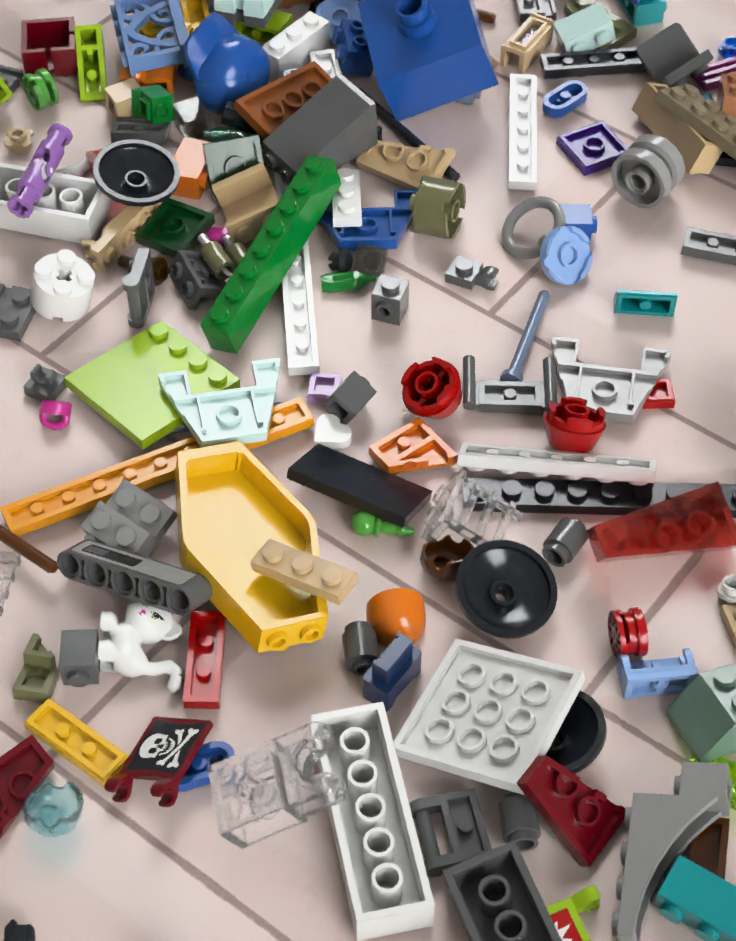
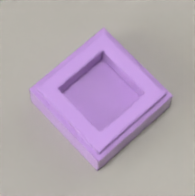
(322, 386)

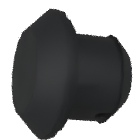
(341, 261)
(19, 932)

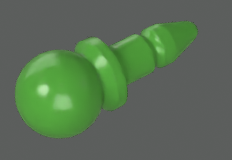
(366, 524)

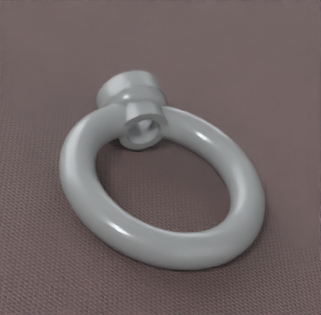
(517, 212)

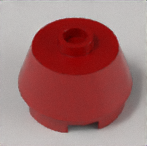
(431, 389)
(573, 425)

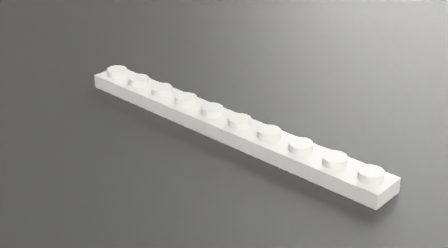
(299, 309)

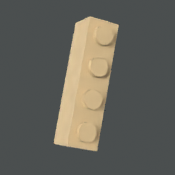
(697, 151)

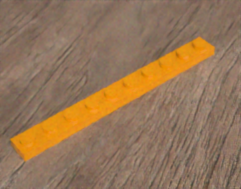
(142, 471)

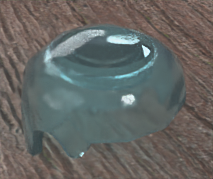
(54, 809)

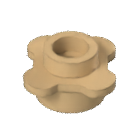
(18, 139)

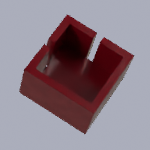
(49, 45)

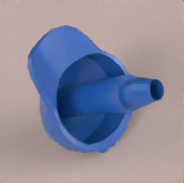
(223, 63)

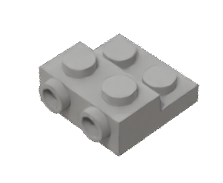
(129, 520)

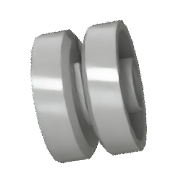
(648, 170)

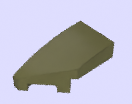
(38, 673)

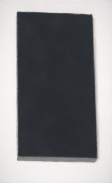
(359, 485)

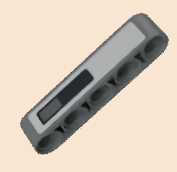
(134, 577)

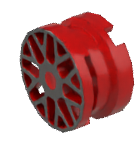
(628, 632)

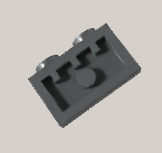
(194, 278)

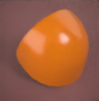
(396, 612)

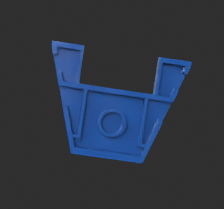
(379, 228)

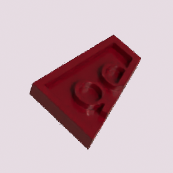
(21, 774)
(572, 810)

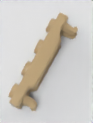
(117, 236)

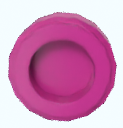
(55, 408)

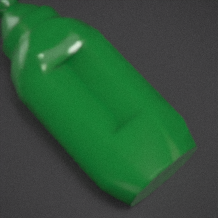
(345, 281)

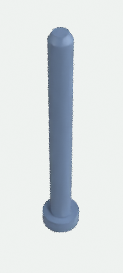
(526, 340)

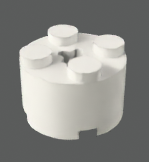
(62, 286)

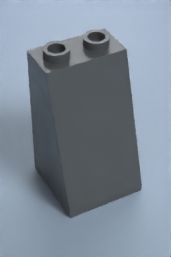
(331, 124)

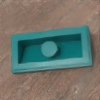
(645, 302)

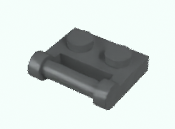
(139, 287)
(462, 825)

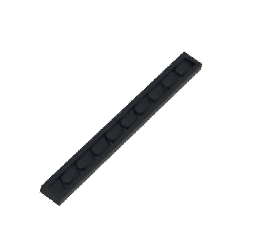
(587, 496)

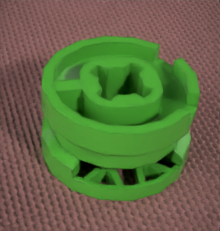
(40, 89)

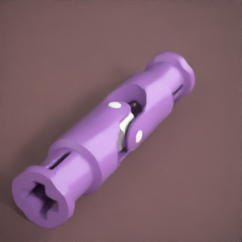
(40, 170)

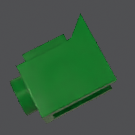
(153, 104)

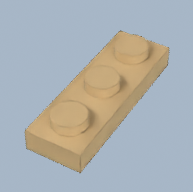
(304, 571)

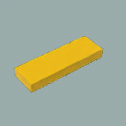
(76, 742)

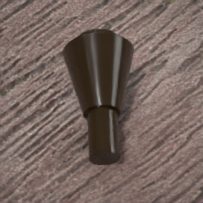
(159, 266)

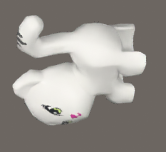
(121, 643)

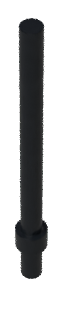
(406, 134)

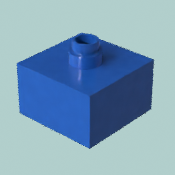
(426, 52)

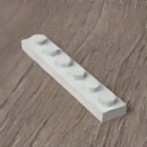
(522, 132)
(546, 462)

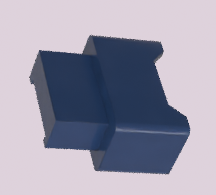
(392, 671)

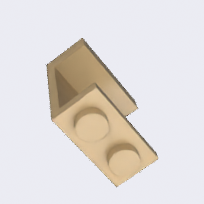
(246, 201)

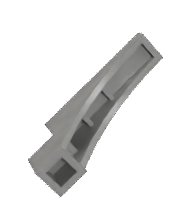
(659, 832)

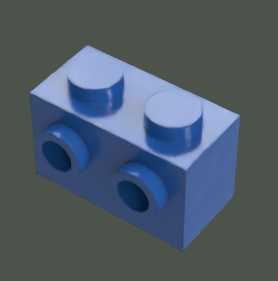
(352, 48)

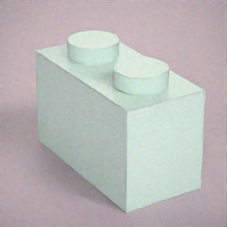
(585, 29)

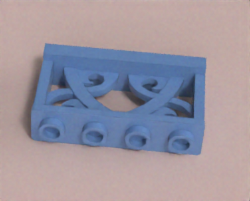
(165, 52)

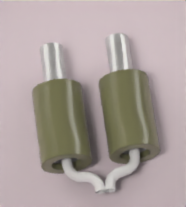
(221, 262)

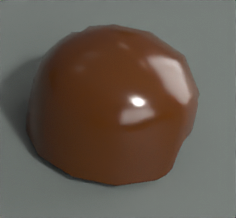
(444, 557)

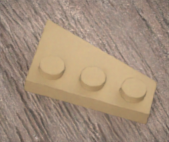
(404, 163)

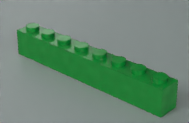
(271, 255)

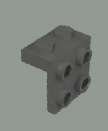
(672, 57)

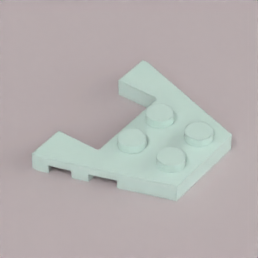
(226, 414)

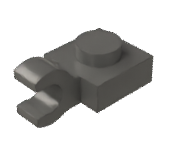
(469, 272)

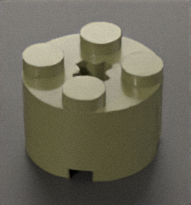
(437, 207)

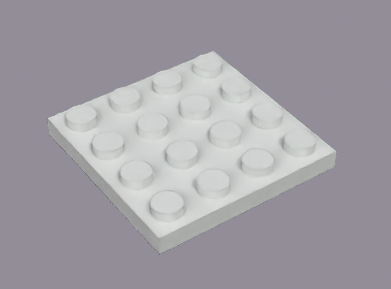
(488, 714)

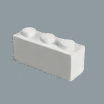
(292, 46)

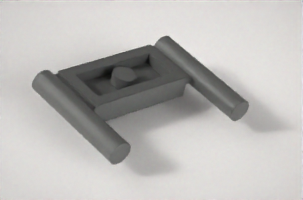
(508, 395)

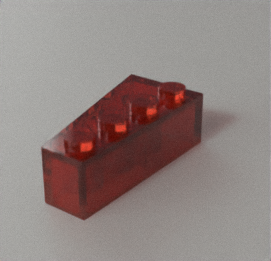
(675, 526)

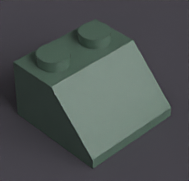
(707, 714)

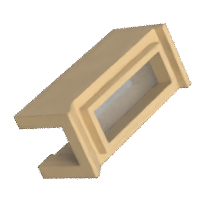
(528, 41)

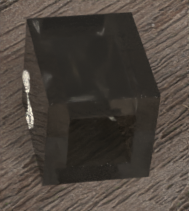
(192, 118)

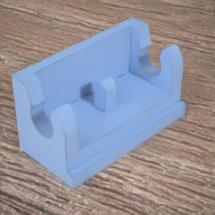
(656, 676)

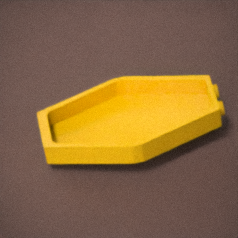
(223, 518)

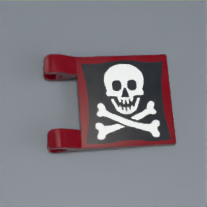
(161, 756)

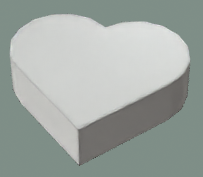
(332, 433)

